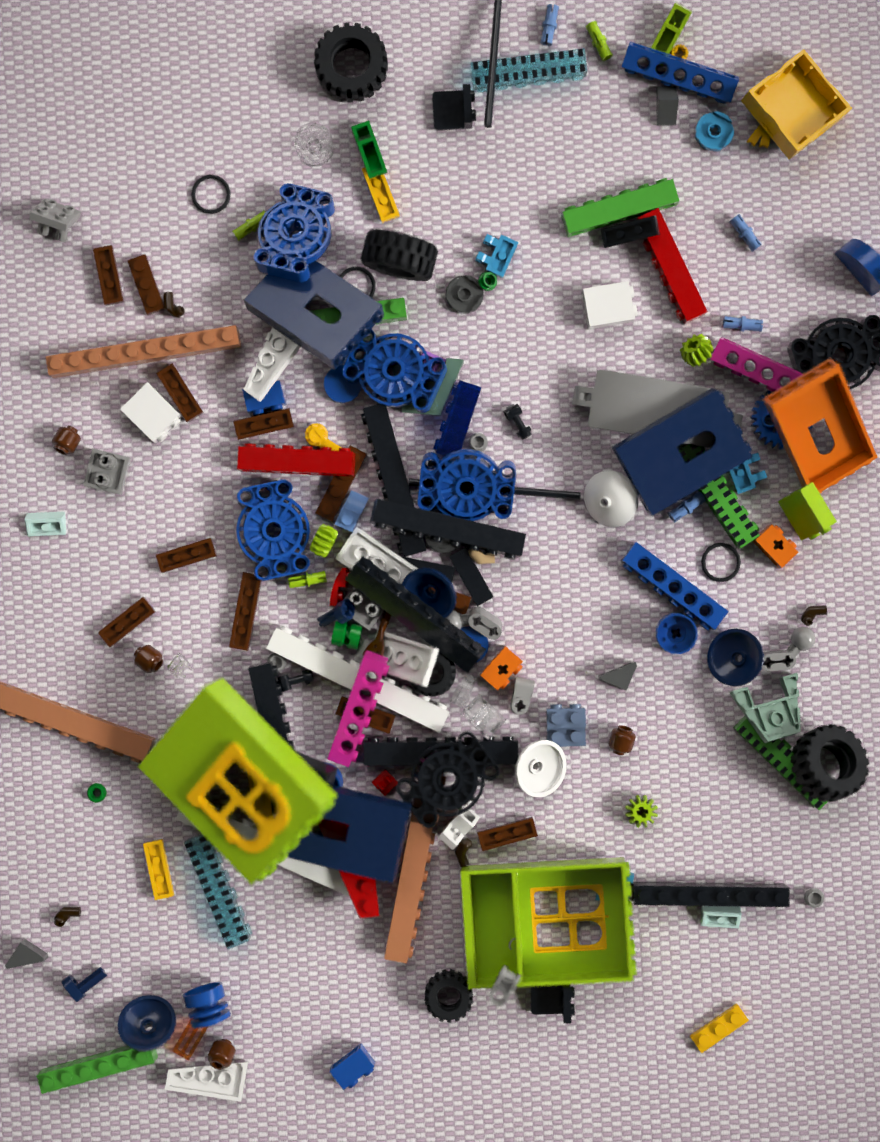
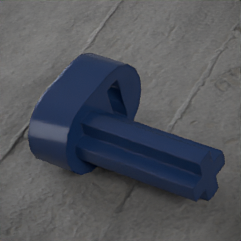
(342, 613)
(78, 990)

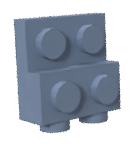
(566, 725)

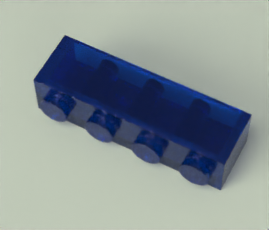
(458, 419)

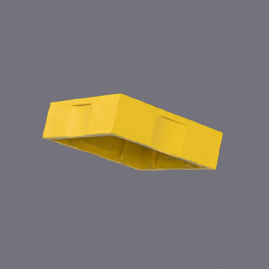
(796, 104)

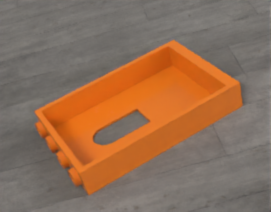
(805, 402)

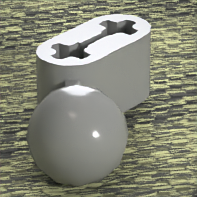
(481, 624)
(802, 640)

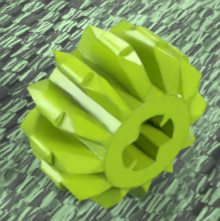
(696, 350)
(323, 540)
(645, 805)

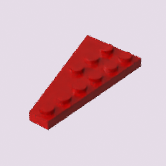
(360, 888)

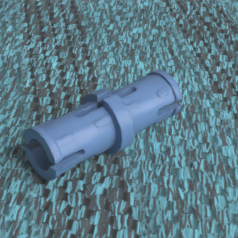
(549, 25)
(745, 232)
(742, 323)
(686, 507)

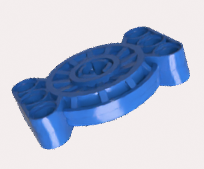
(289, 216)
(407, 383)
(471, 467)
(273, 549)

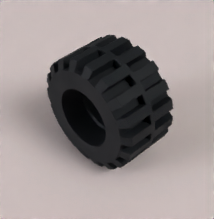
(444, 684)
(443, 1011)

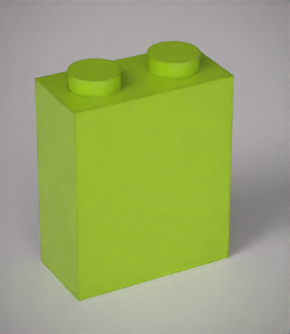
(807, 512)

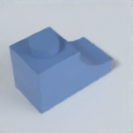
(351, 511)

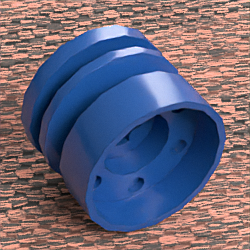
(687, 631)
(207, 1008)

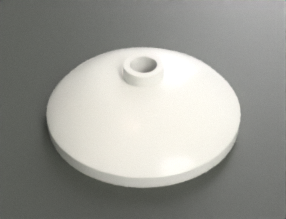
(619, 494)
(548, 768)

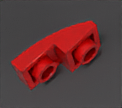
(336, 594)

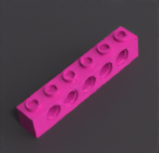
(720, 359)
(370, 663)

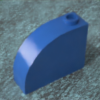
(862, 263)

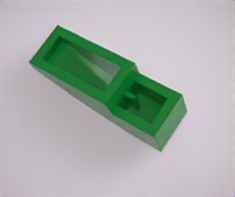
(369, 149)

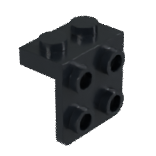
(454, 109)
(553, 1000)

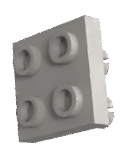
(54, 215)
(107, 471)
(365, 609)

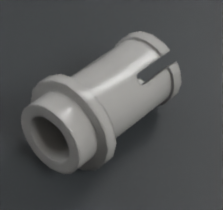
(363, 645)

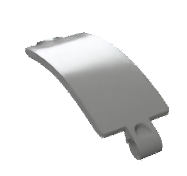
(632, 402)

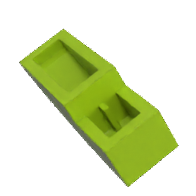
(671, 29)

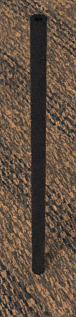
(493, 64)
(517, 491)

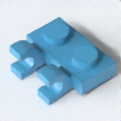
(501, 256)
(742, 476)

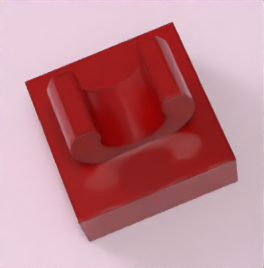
(385, 782)

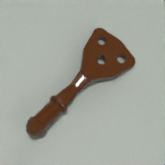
(377, 646)

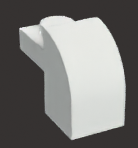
(458, 828)

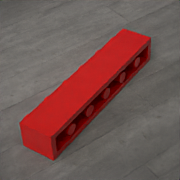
(673, 272)
(296, 461)

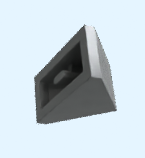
(666, 106)
(620, 676)
(26, 954)

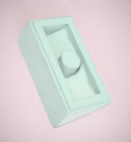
(45, 523)
(721, 916)

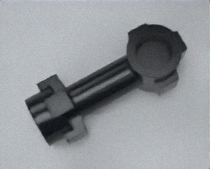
(513, 412)
(286, 682)

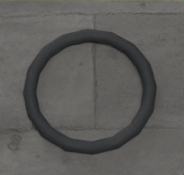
(205, 178)
(365, 271)
(737, 559)

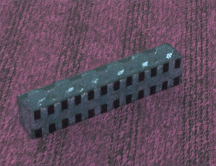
(531, 69)
(218, 891)

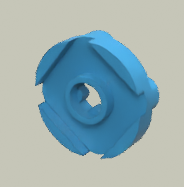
(703, 133)

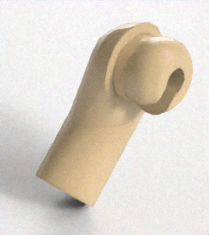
(481, 558)

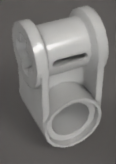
(522, 691)
(506, 983)

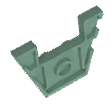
(443, 394)
(774, 718)

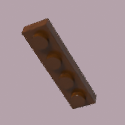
(338, 489)
(245, 612)

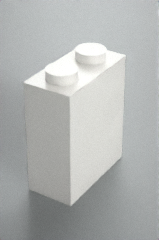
(609, 305)
(152, 413)

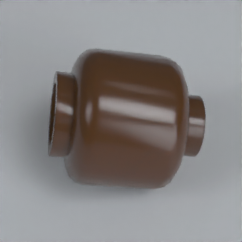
(66, 440)
(148, 659)
(622, 740)
(221, 1054)

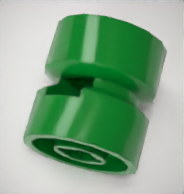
(346, 635)

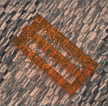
(182, 1052)

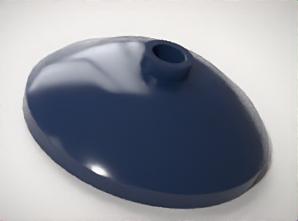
(420, 583)
(724, 653)
(145, 1013)

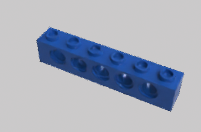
(691, 69)
(715, 611)

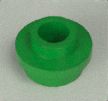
(491, 279)
(90, 792)

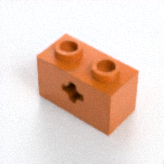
(765, 543)
(491, 673)

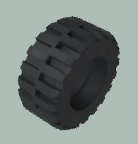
(346, 38)
(399, 254)
(847, 751)

